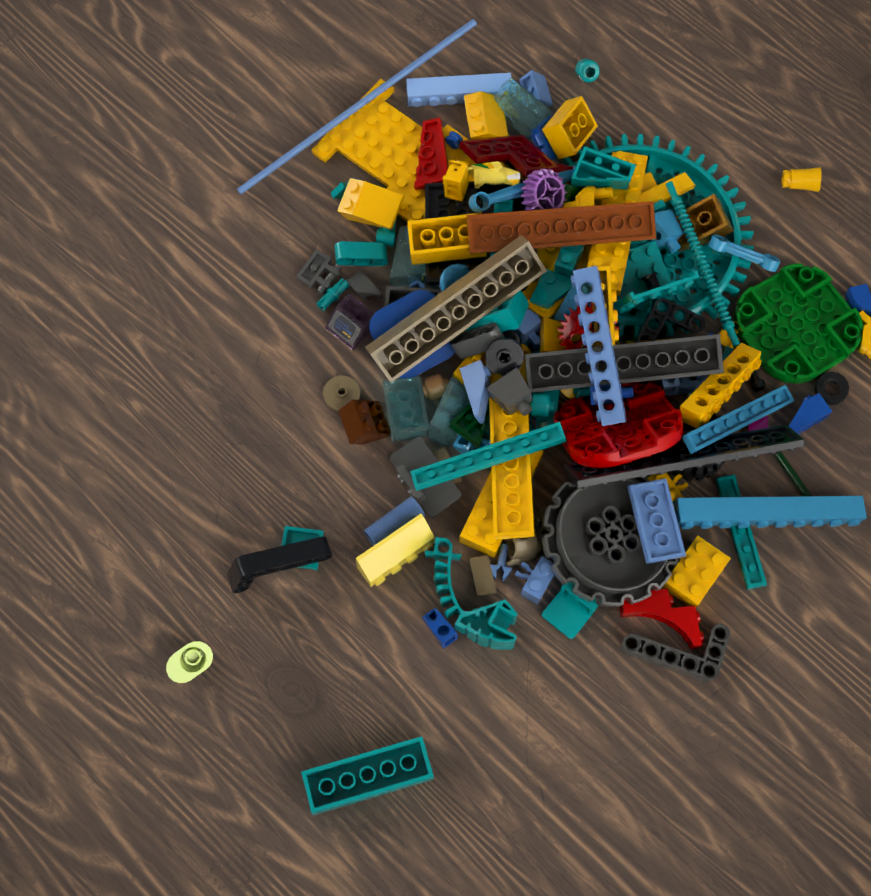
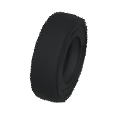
(839, 380)

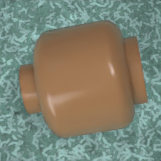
(434, 386)

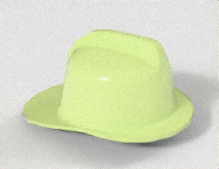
(189, 662)

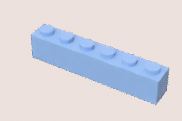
(451, 89)

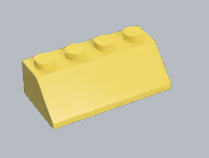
(395, 551)

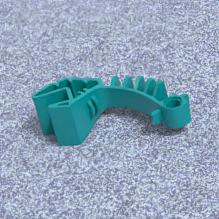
(483, 625)

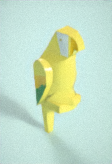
(493, 174)

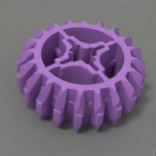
(543, 190)

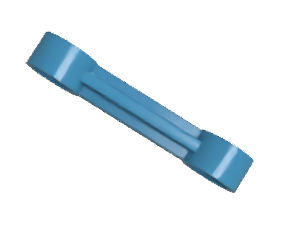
(723, 245)

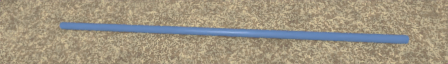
(354, 108)

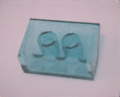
(451, 405)

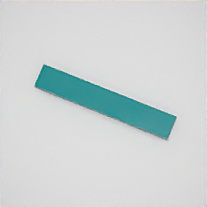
(743, 539)

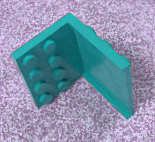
(642, 262)

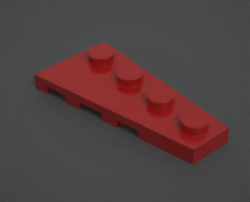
(432, 154)

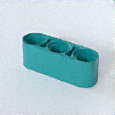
(360, 253)

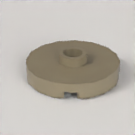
(334, 386)

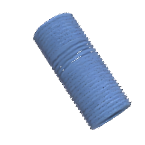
(388, 524)

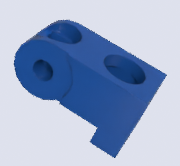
(440, 628)

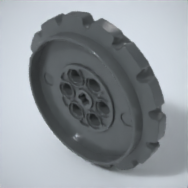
(595, 572)

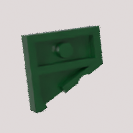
(468, 427)

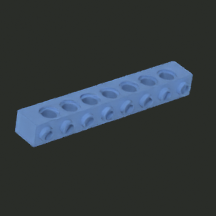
(592, 276)

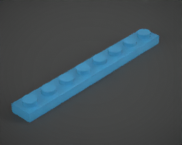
(737, 419)

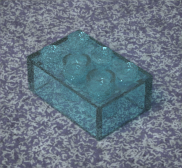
(406, 409)

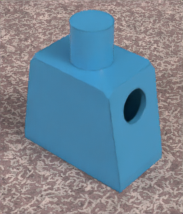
(667, 230)

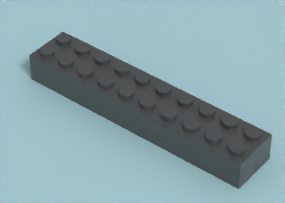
(634, 363)

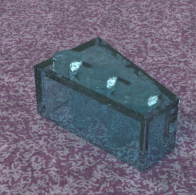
(521, 107)
(402, 269)

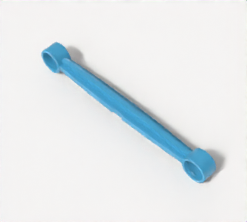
(508, 193)

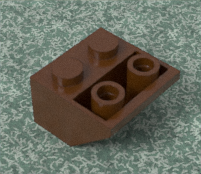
(364, 421)

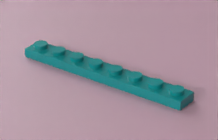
(488, 456)

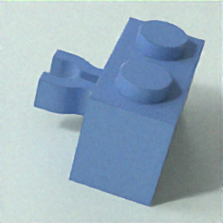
(529, 329)
(537, 581)

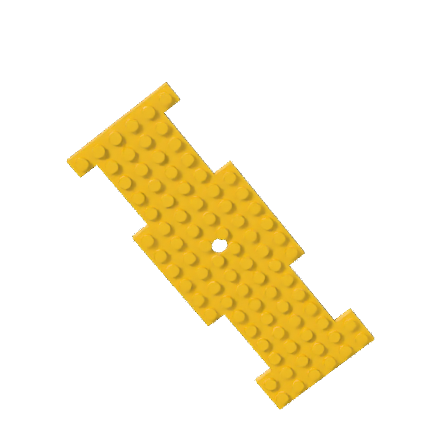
(388, 148)

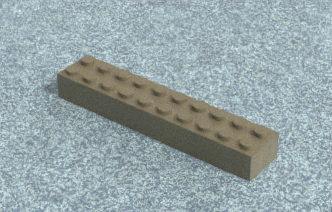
(456, 308)

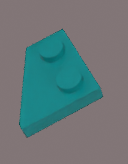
(550, 288)

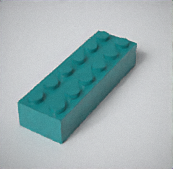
(367, 775)

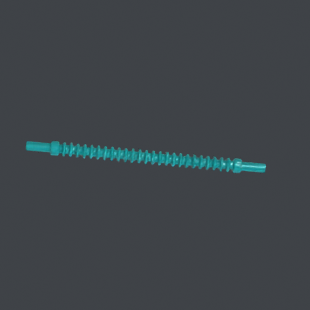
(727, 325)

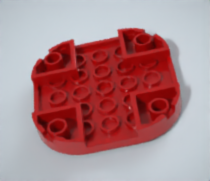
(649, 428)

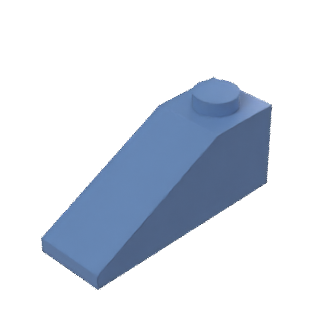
(476, 381)

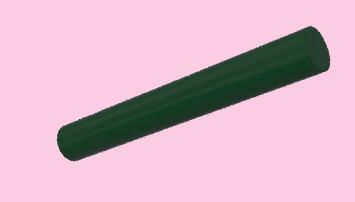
(792, 474)

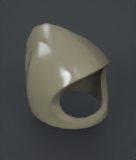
(523, 549)

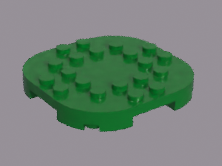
(798, 324)

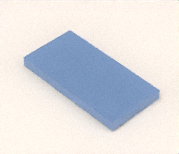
(656, 521)

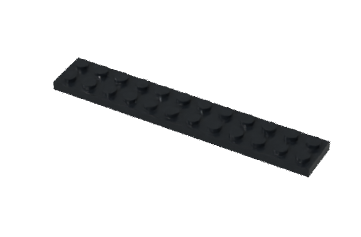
(678, 457)

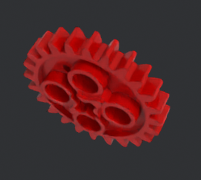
(571, 327)

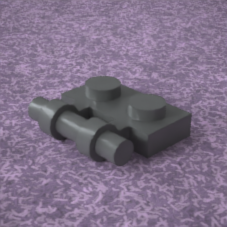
(313, 270)

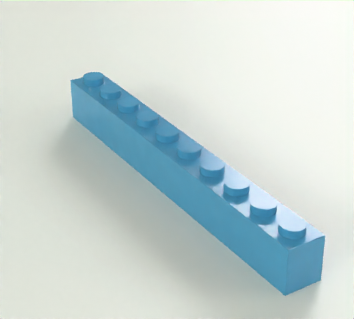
(769, 511)

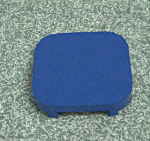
(397, 311)

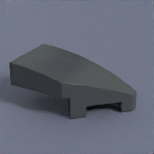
(363, 286)

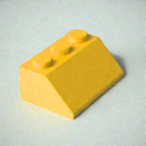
(484, 116)

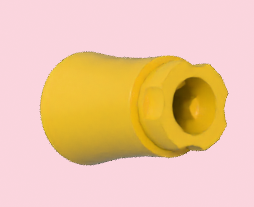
(802, 179)

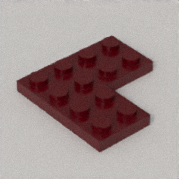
(515, 149)

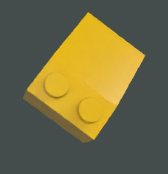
(370, 204)

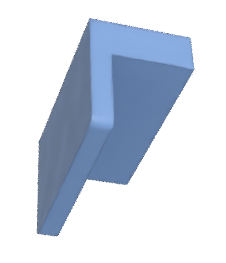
(537, 86)

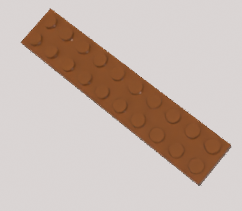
(562, 226)

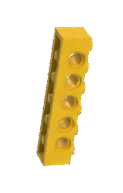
(719, 387)

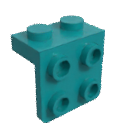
(569, 612)

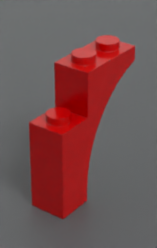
(658, 607)

